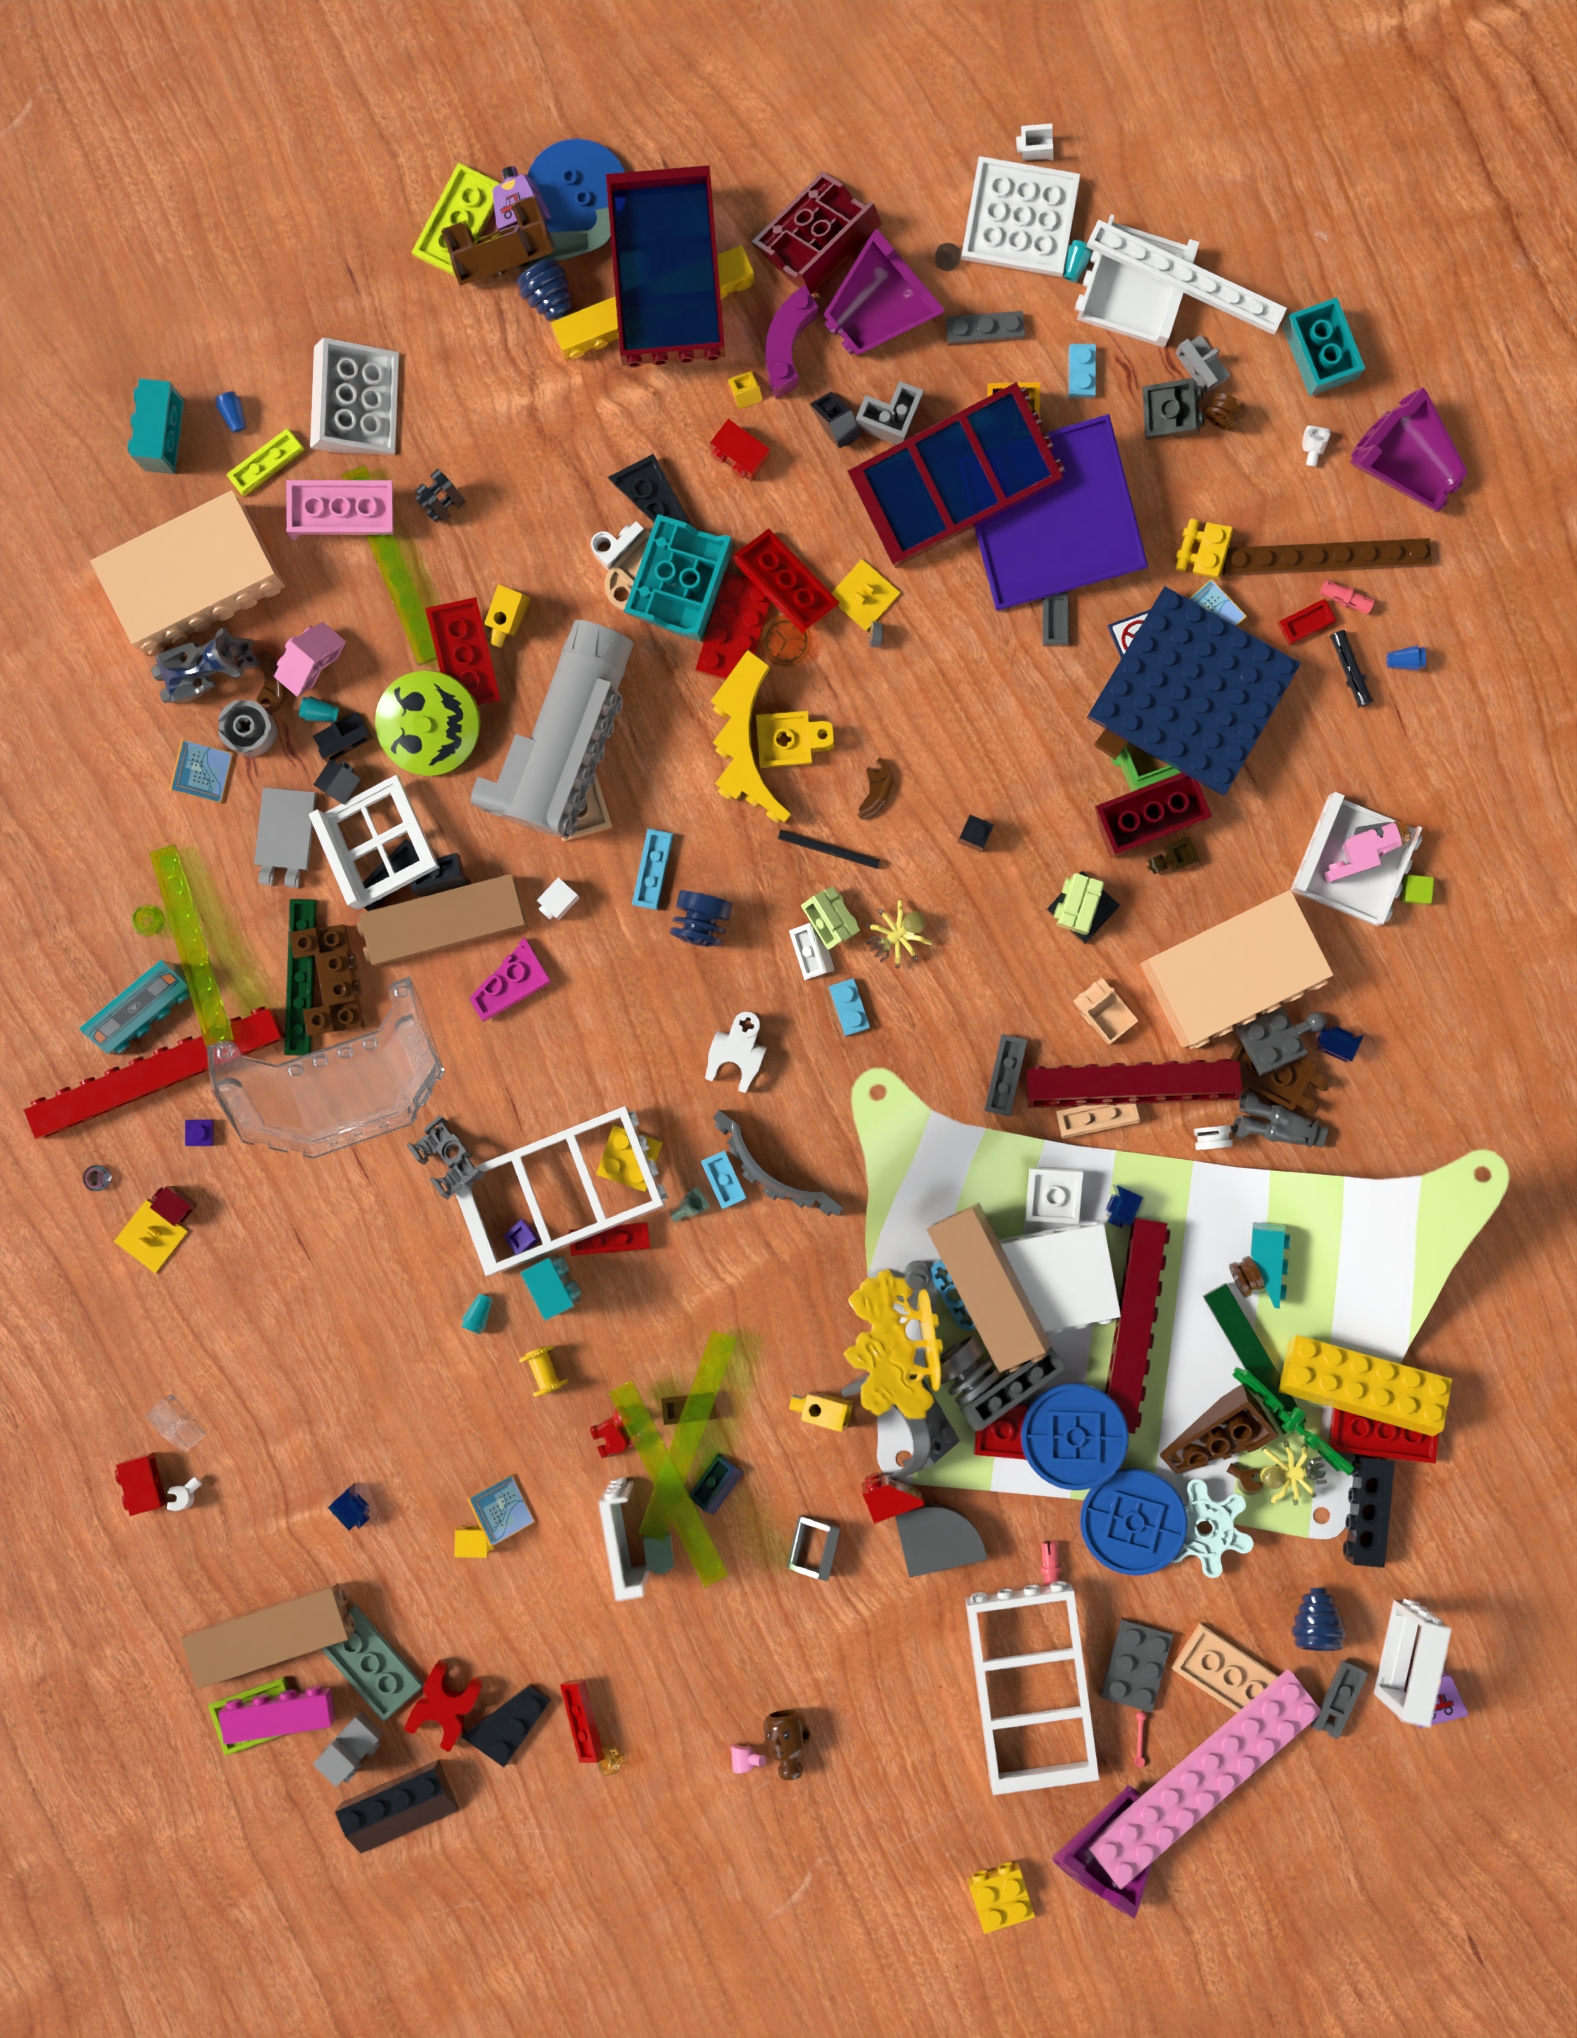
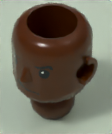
(787, 1741)

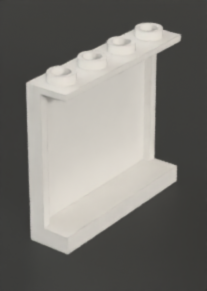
(1129, 300)
(1363, 894)
(1065, 1275)
(627, 1580)

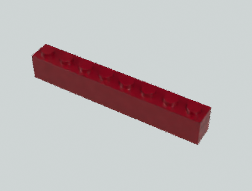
(1133, 1083)
(1137, 1313)

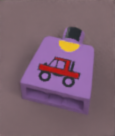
(513, 189)
(1448, 1701)

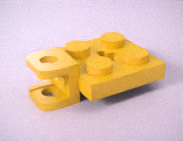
(803, 734)

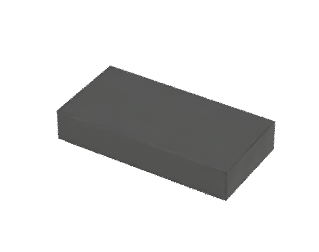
(1055, 620)

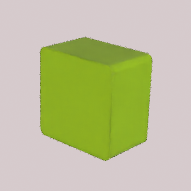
(1417, 890)

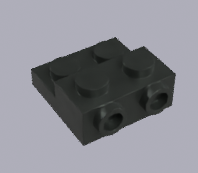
(1173, 409)

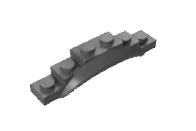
(754, 1172)

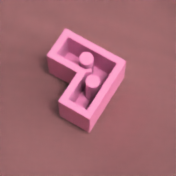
(307, 657)

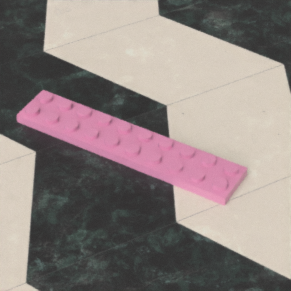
(1204, 1778)

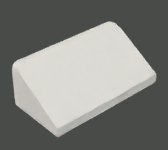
(811, 952)

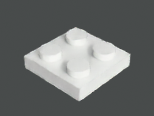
(1054, 1195)

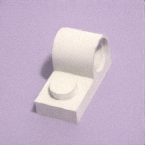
(618, 548)

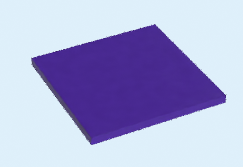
(1069, 532)

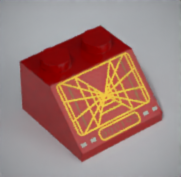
(889, 1498)

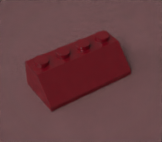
(1151, 813)

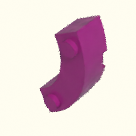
(784, 330)

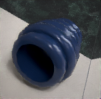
(546, 289)
(1318, 1623)

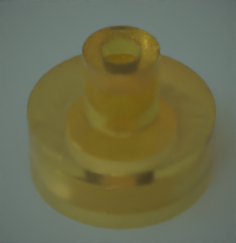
(612, 1761)

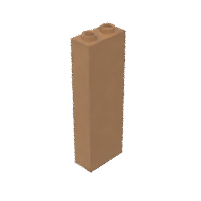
(441, 920)
(989, 1288)
(268, 1635)

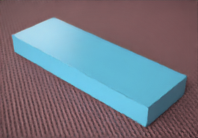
(652, 869)

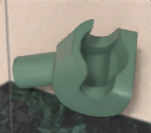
(690, 1205)

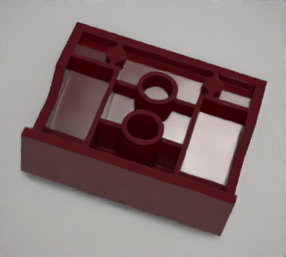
(817, 232)

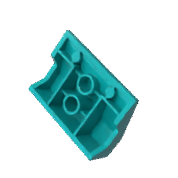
(679, 578)

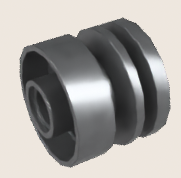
(969, 1374)

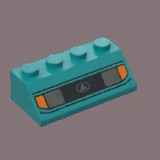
(137, 1008)

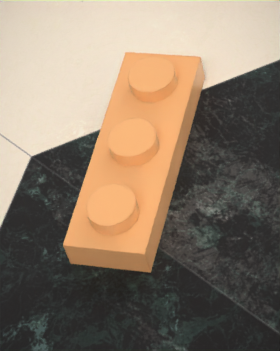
(1095, 1118)

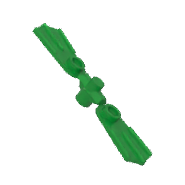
(1293, 1421)

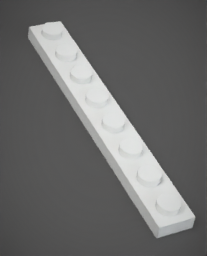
(1186, 277)

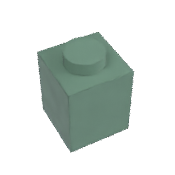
(659, 1554)

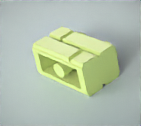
(1079, 903)
(830, 917)

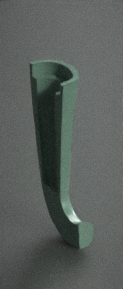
(578, 242)

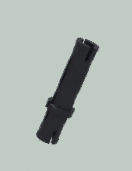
(1351, 668)

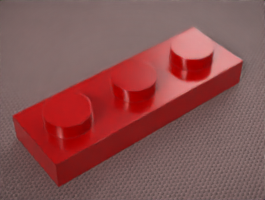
(616, 1239)
(582, 1721)

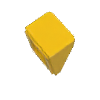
(745, 389)

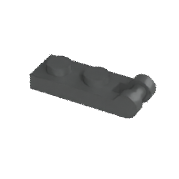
(1340, 1698)

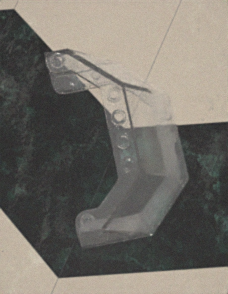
(335, 1092)

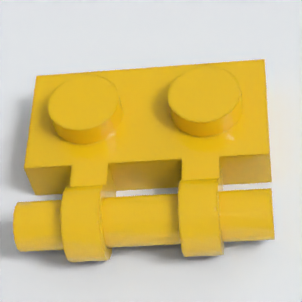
(1212, 549)

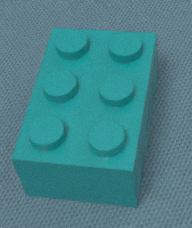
(1323, 346)
(156, 426)
(551, 1286)

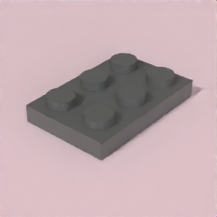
(1136, 1665)

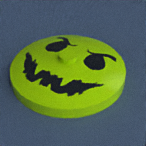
(427, 722)

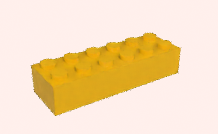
(1365, 1385)

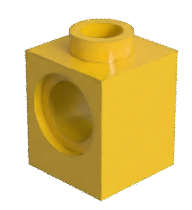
(471, 1542)

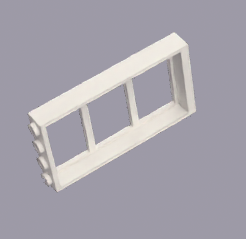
(648, 1168)
(1043, 1776)

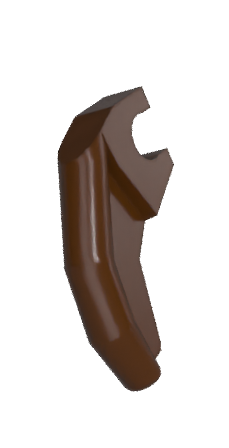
(272, 689)
(879, 790)

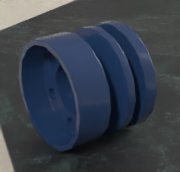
(701, 918)

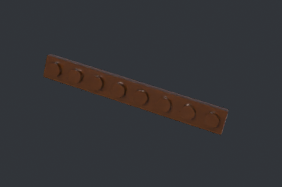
(1327, 557)

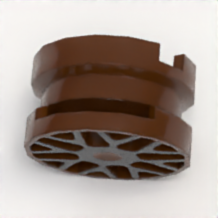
(1246, 1276)

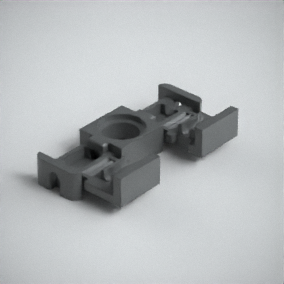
(441, 1142)

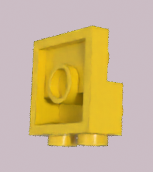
(1000, 1897)

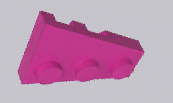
(511, 982)

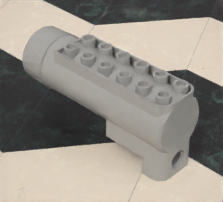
(551, 771)

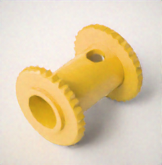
(543, 1370)

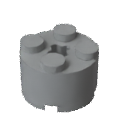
(234, 735)

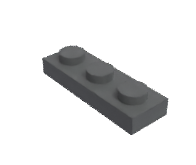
(985, 328)
(1005, 1075)

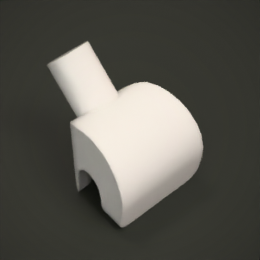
(1315, 442)
(184, 1495)

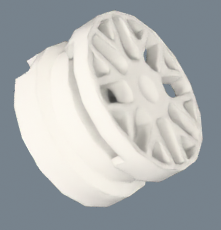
(1213, 1140)

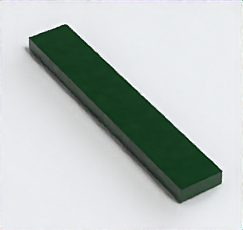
(299, 981)
(1247, 1345)

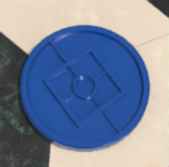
(573, 182)
(1074, 1436)
(1134, 1522)

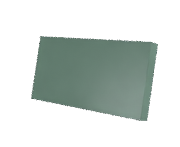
(374, 1667)

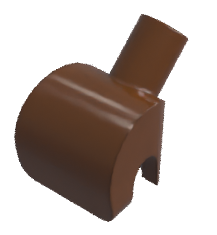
(1244, 1481)

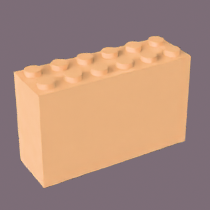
(188, 574)
(1237, 971)

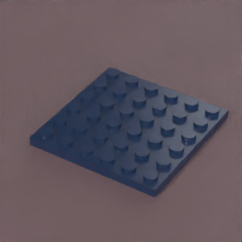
(1194, 691)

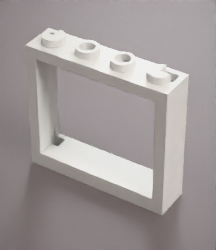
(1420, 1700)

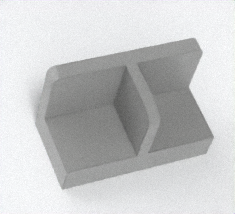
(1202, 363)

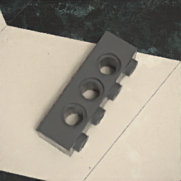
(1011, 1390)

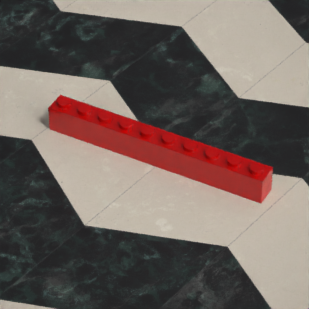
(145, 1076)

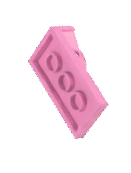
(339, 507)

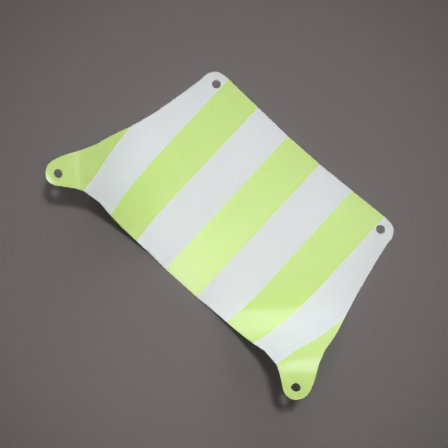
(1358, 1278)

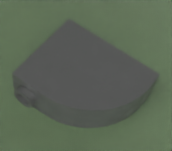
(938, 1539)

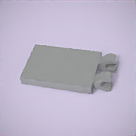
(284, 834)

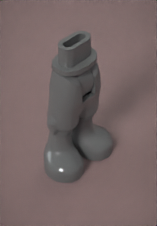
(1284, 1124)

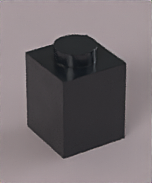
(337, 780)
(975, 833)

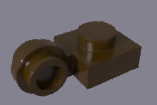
(1178, 854)

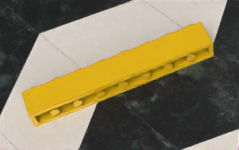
(598, 323)

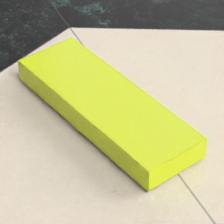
(265, 462)

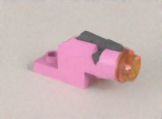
(1366, 845)

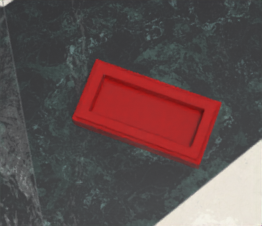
(1307, 621)

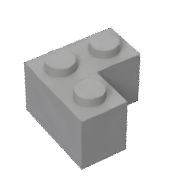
(892, 420)
(343, 1755)

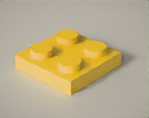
(620, 1160)

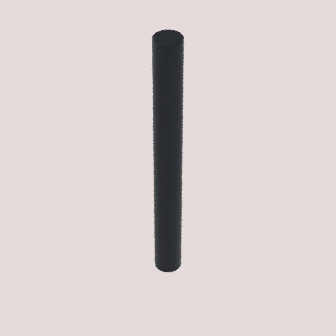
(828, 849)

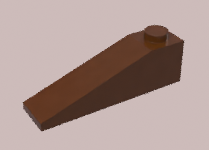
(1226, 1428)

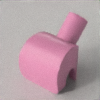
(745, 1758)

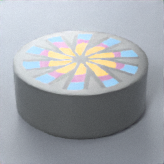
(875, 634)

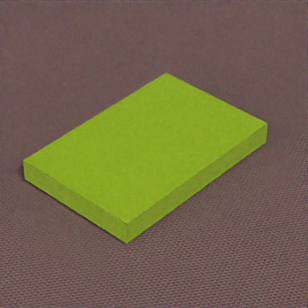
(272, 1688)

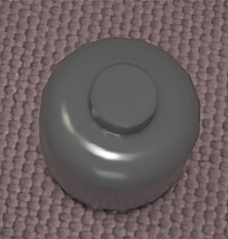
(917, 1275)

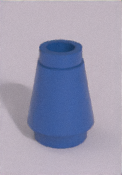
(231, 410)
(1408, 658)

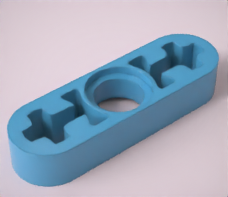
(939, 1281)

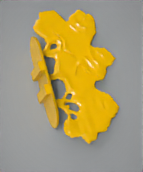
(889, 1352)

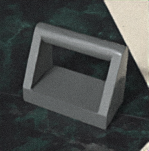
(828, 1549)

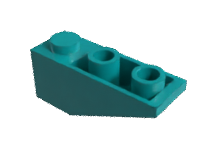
(1267, 1253)

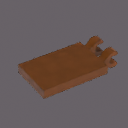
(1283, 1084)

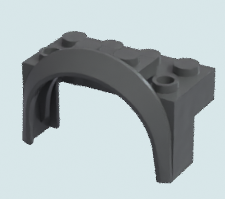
(930, 1435)

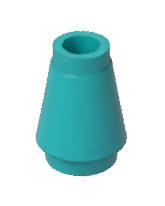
(1076, 260)
(317, 710)
(477, 1315)

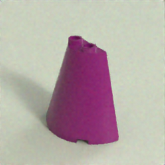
(878, 299)
(1412, 452)
(1085, 1869)

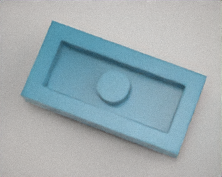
(1082, 371)
(849, 1007)
(723, 1179)

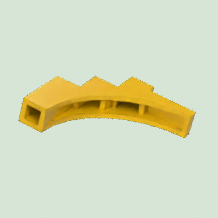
(737, 701)

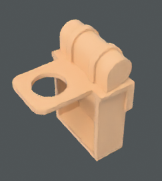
(1105, 1011)

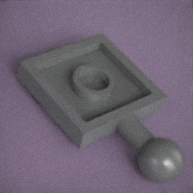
(1274, 1040)

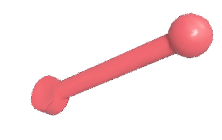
(1139, 1760)

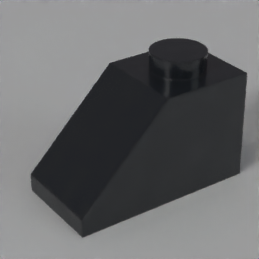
(836, 419)

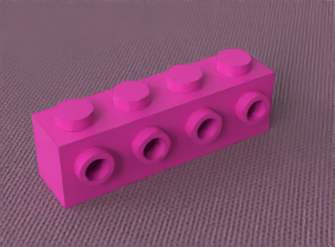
(276, 1715)

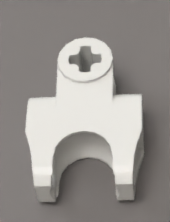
(737, 1048)

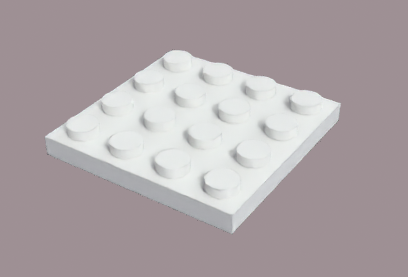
(1020, 216)

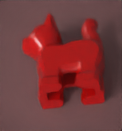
(614, 1435)

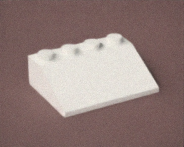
(354, 398)

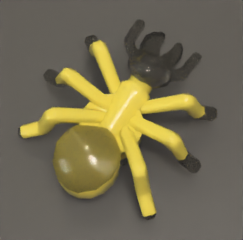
(901, 933)
(1287, 1474)

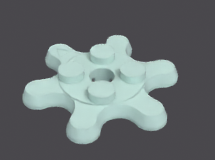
(1224, 1534)

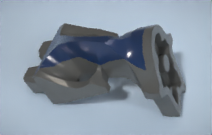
(202, 662)

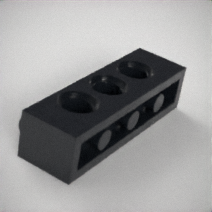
(1373, 1551)

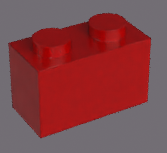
(739, 450)
(140, 1484)

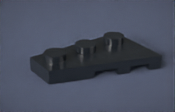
(648, 489)
(506, 1728)

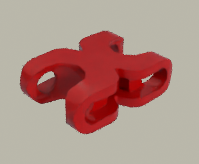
(443, 1705)

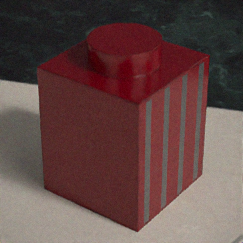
(172, 1205)

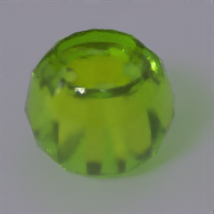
(141, 914)

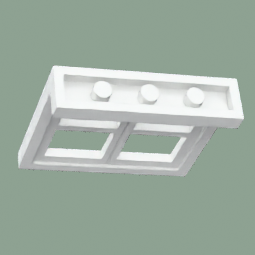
(342, 859)

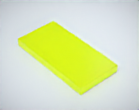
(464, 198)

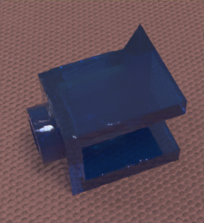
(1339, 1043)
(1122, 1206)
(350, 1509)

